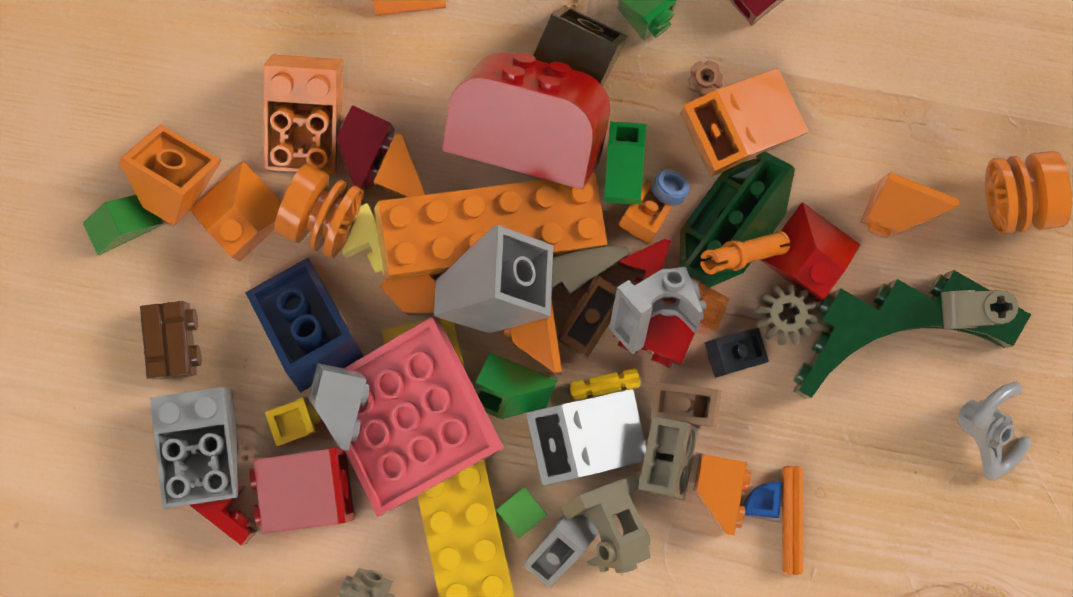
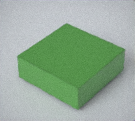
(521, 512)

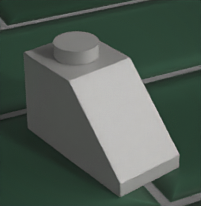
(561, 548)

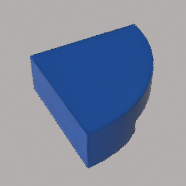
(764, 500)

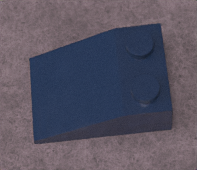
(303, 323)

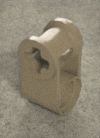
(972, 308)

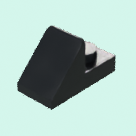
(736, 352)

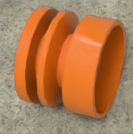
(1028, 192)
(313, 209)

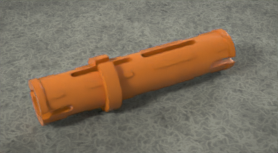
(737, 254)

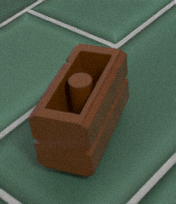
(589, 318)
(169, 340)

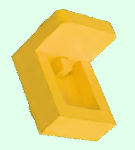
(293, 421)

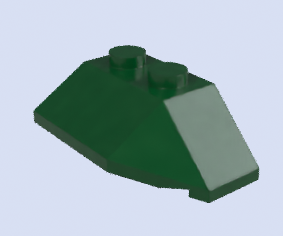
(739, 207)

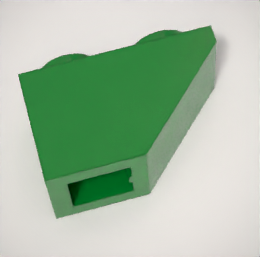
(648, 16)
(625, 163)
(511, 388)

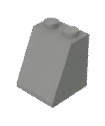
(497, 283)

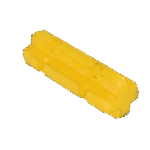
(605, 384)

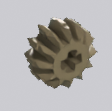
(797, 322)

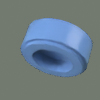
(670, 187)

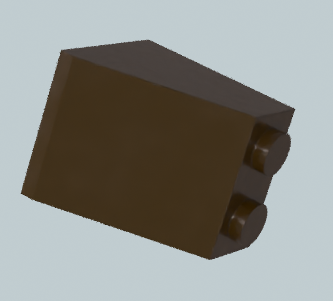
(580, 43)

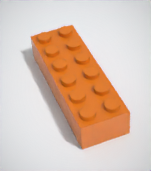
(435, 230)

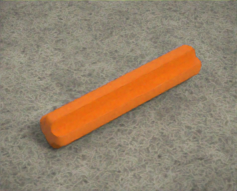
(792, 520)

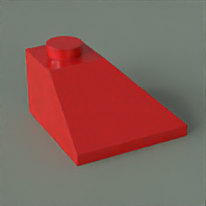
(816, 253)

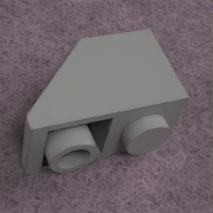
(337, 399)

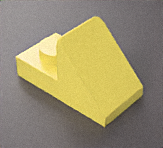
(363, 236)

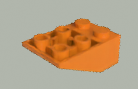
(302, 112)
(743, 121)

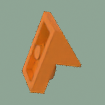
(645, 219)

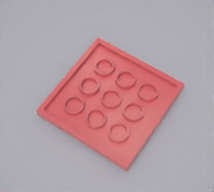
(418, 418)

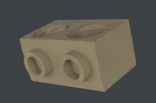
(668, 458)

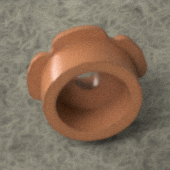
(699, 84)

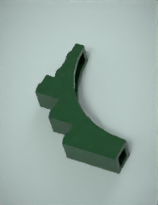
(898, 309)

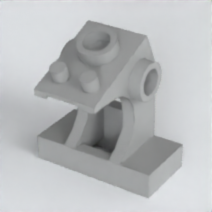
(639, 303)

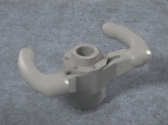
(992, 430)

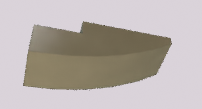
(581, 267)

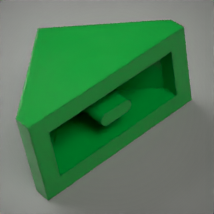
(119, 223)

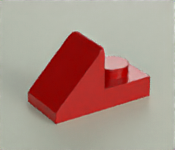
(648, 260)
(233, 523)

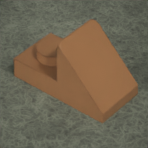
(686, 404)

